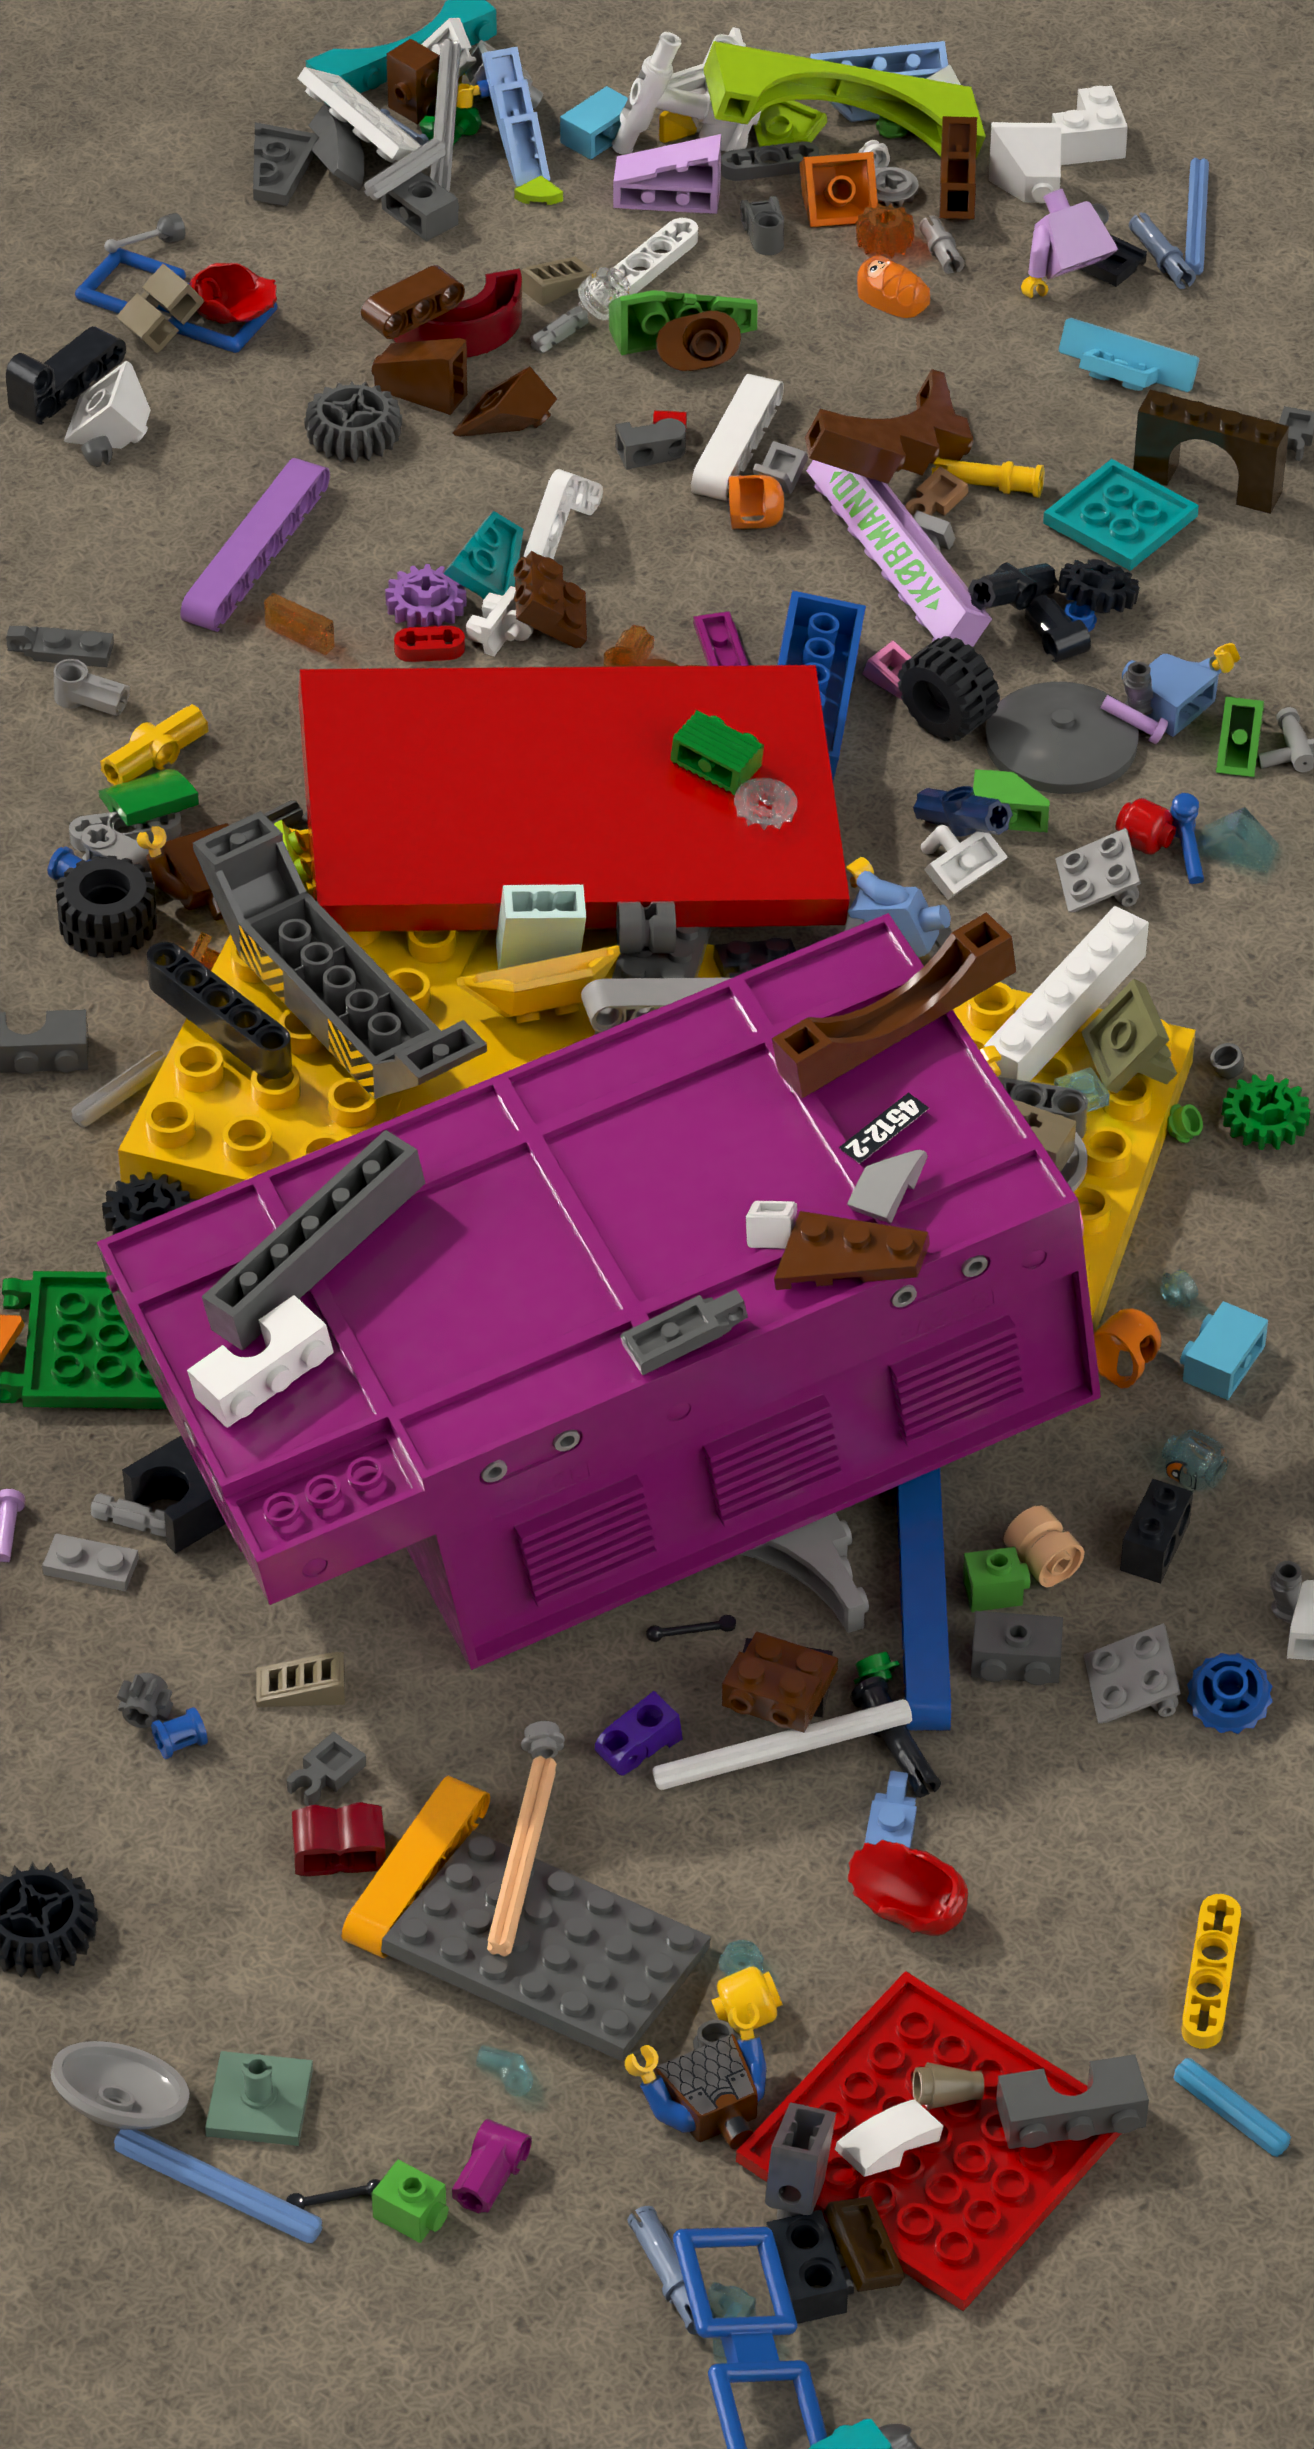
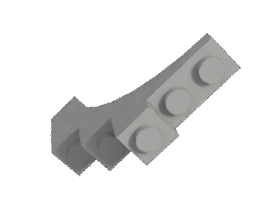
(819, 1560)

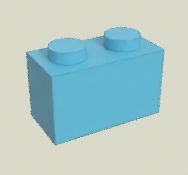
(593, 123)
(1224, 1350)

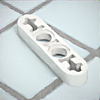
(658, 262)

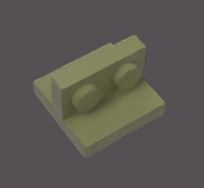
(1129, 1040)

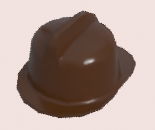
(698, 341)

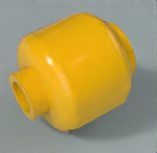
(745, 1988)

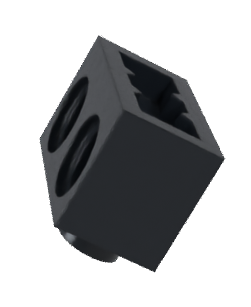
(1156, 1531)
(812, 2266)

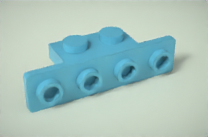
(1127, 358)

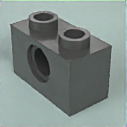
(422, 206)

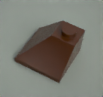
(509, 406)

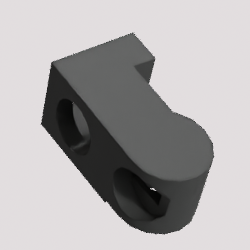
(650, 443)

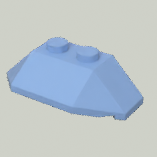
(911, 60)

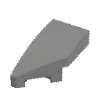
(884, 1185)

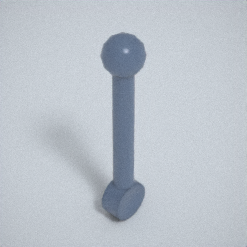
(421, 139)

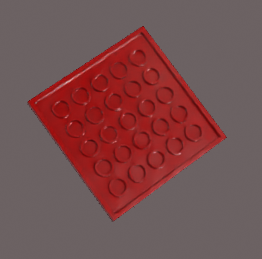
(955, 2203)

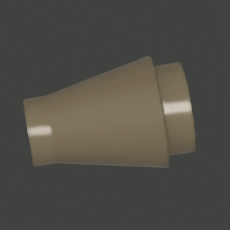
(945, 2085)

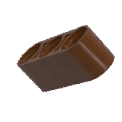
(412, 302)

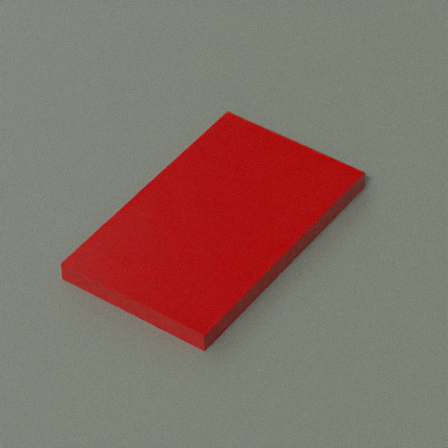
(493, 777)

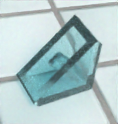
(1238, 841)

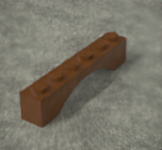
(828, 1047)

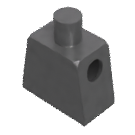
(797, 2173)

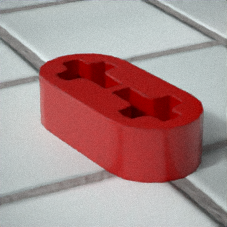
(429, 643)

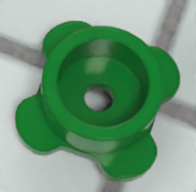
(875, 1665)

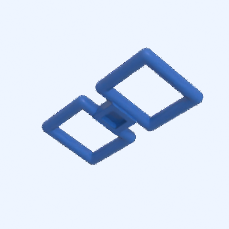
(87, 293)
(747, 2340)

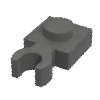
(1300, 429)
(327, 1764)

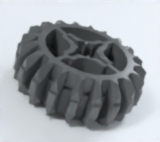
(353, 421)

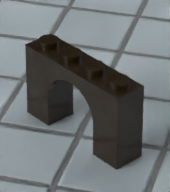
(1252, 442)

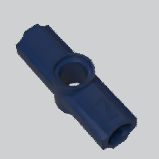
(963, 811)

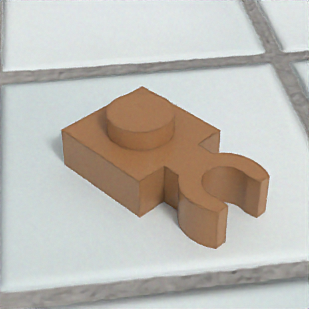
(938, 493)

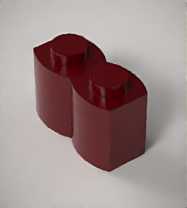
(338, 1839)

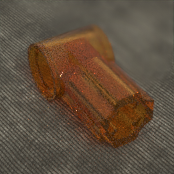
(631, 648)

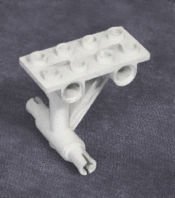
(677, 93)

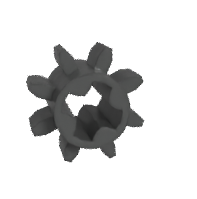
(144, 1700)

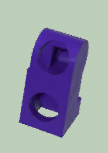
(639, 1734)

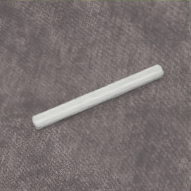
(782, 1744)

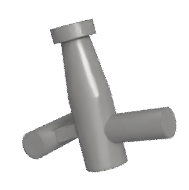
(1298, 747)

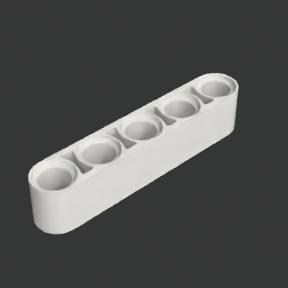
(736, 436)

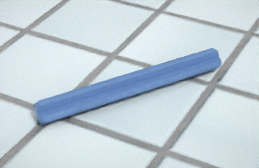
(1197, 214)
(219, 2185)

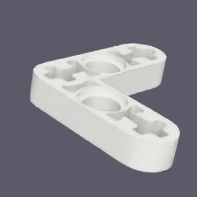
(562, 493)

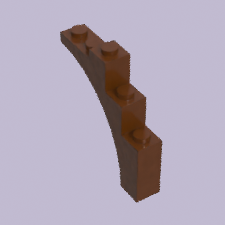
(890, 444)

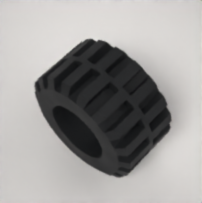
(948, 688)
(106, 906)

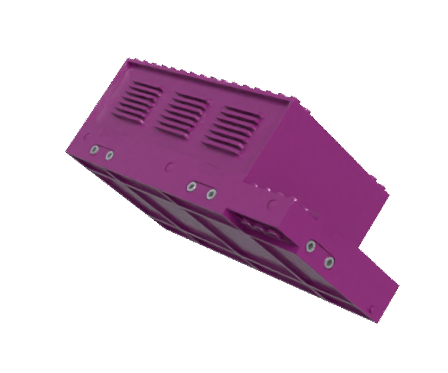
(573, 1198)

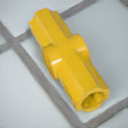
(154, 745)

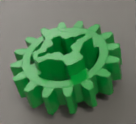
(1265, 1112)

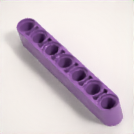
(254, 543)

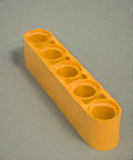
(414, 1862)

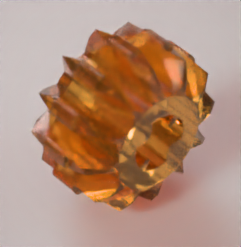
(885, 230)

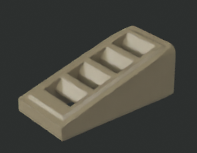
(547, 282)
(311, 1694)

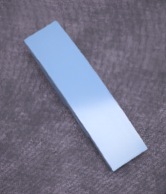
(515, 115)

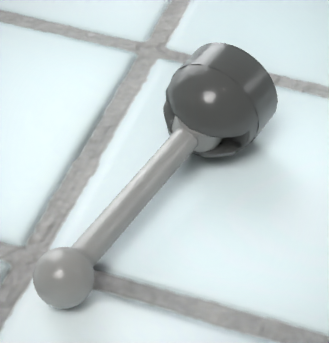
(168, 230)

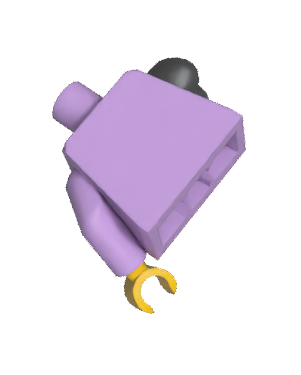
(1066, 241)

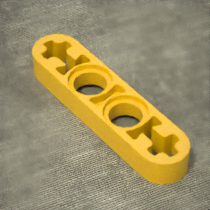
(1211, 1971)

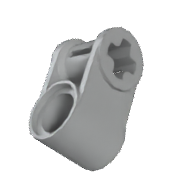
(116, 844)

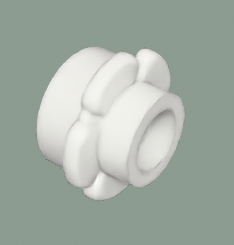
(881, 156)

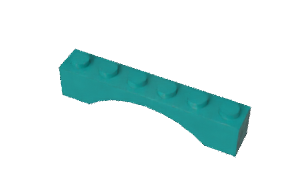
(368, 66)

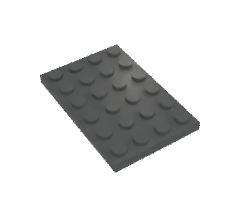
(578, 1955)

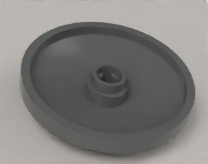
(1060, 738)

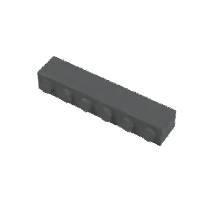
(314, 1238)

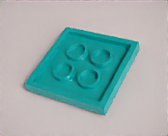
(1120, 514)

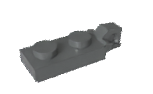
(59, 644)
(682, 1330)

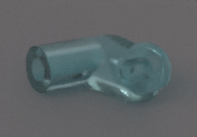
(510, 2066)

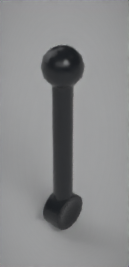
(726, 1623)
(301, 2201)

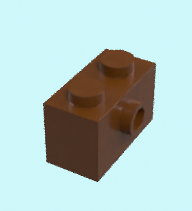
(412, 80)

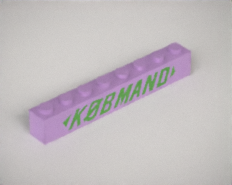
(902, 552)

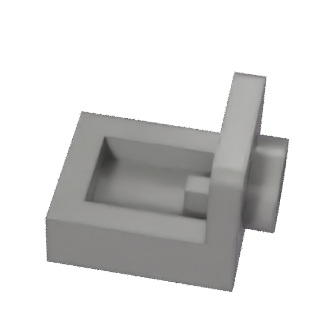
(783, 464)

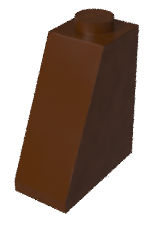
(425, 372)

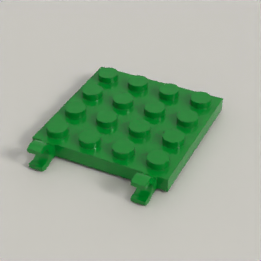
(75, 1346)

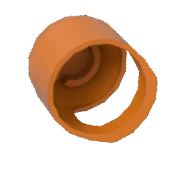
(755, 497)
(1130, 1332)

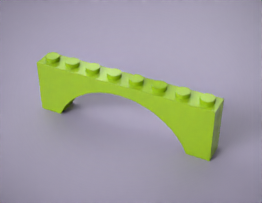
(750, 79)

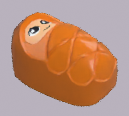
(892, 287)

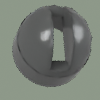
(98, 450)
(1227, 1060)

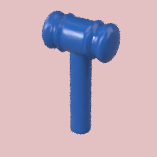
(1184, 812)

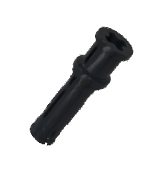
(898, 1739)

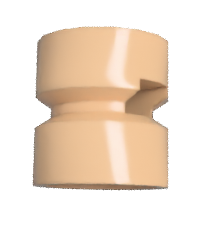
(1044, 1546)

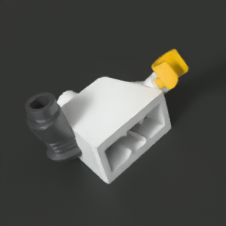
(1295, 1606)

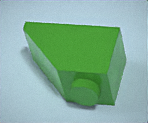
(1240, 736)
(1027, 805)

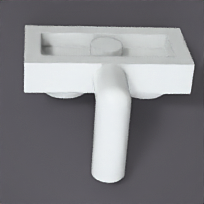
(963, 861)

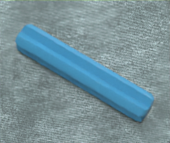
(1232, 2107)

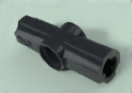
(1012, 586)

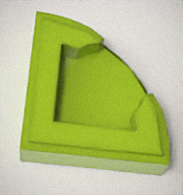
(538, 191)

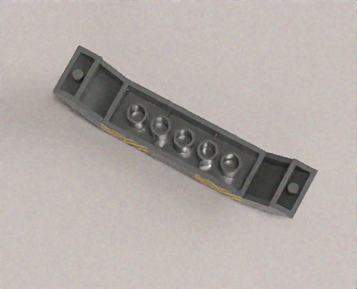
(320, 968)

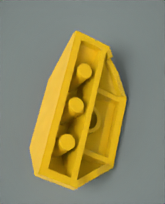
(540, 984)

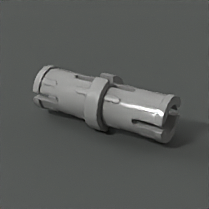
(941, 244)

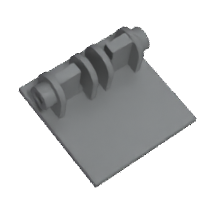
(1099, 872)
(1133, 1675)

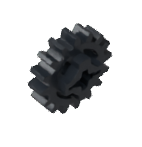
(1098, 586)
(141, 1201)

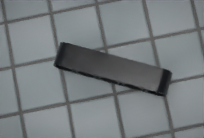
(219, 1010)

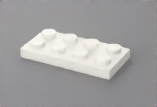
(367, 119)

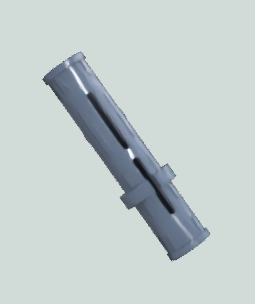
(1169, 258)
(664, 2261)

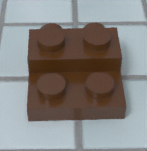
(549, 601)
(778, 1681)

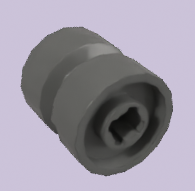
(646, 927)

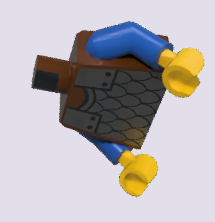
(710, 2087)

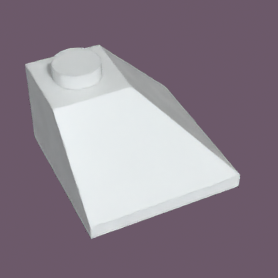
(1026, 159)
(111, 409)

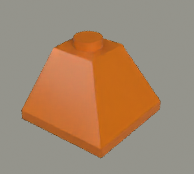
(838, 187)

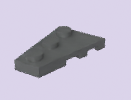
(280, 162)

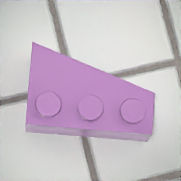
(671, 177)

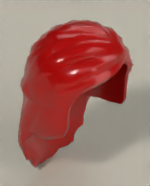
(233, 293)
(909, 1887)

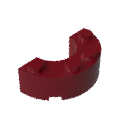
(483, 320)

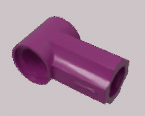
(492, 2160)

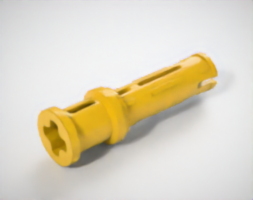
(1006, 477)

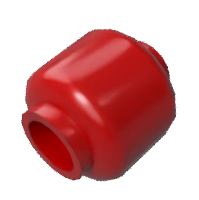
(1147, 825)

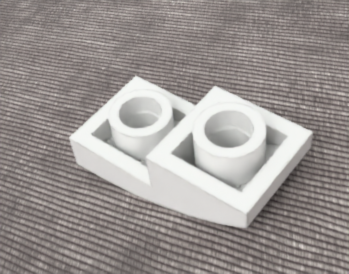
(884, 2137)

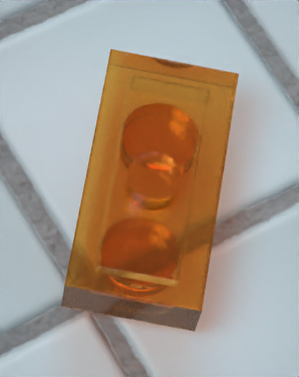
(299, 623)

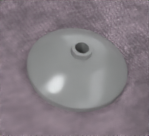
(119, 2085)

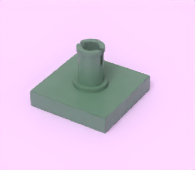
(259, 2098)

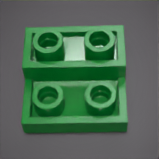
(150, 797)

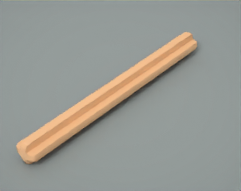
(521, 1856)

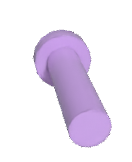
(1135, 718)
(10, 1503)

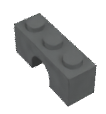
(55, 1047)
(1038, 2114)

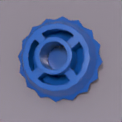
(1229, 1693)

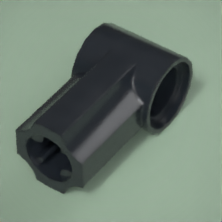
(1058, 633)

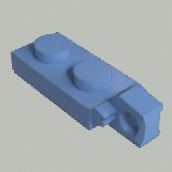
(892, 1813)

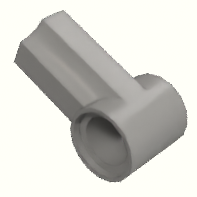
(77, 687)

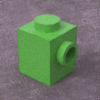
(994, 1579)
(410, 2201)

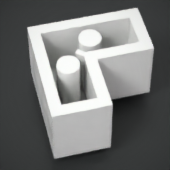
(1093, 130)

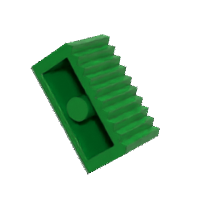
(716, 751)

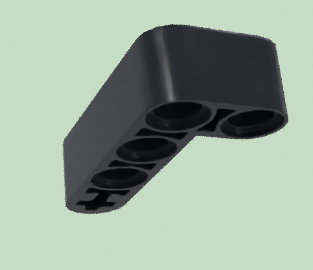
(43, 389)

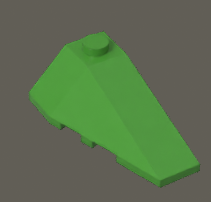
(640, 316)

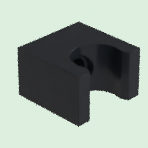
(175, 1476)

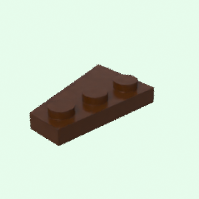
(842, 1248)

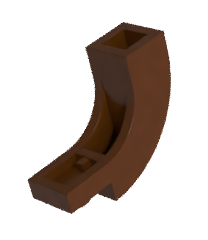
(958, 168)

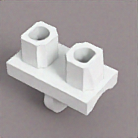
(498, 624)

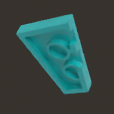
(488, 557)

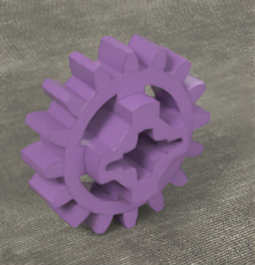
(425, 597)

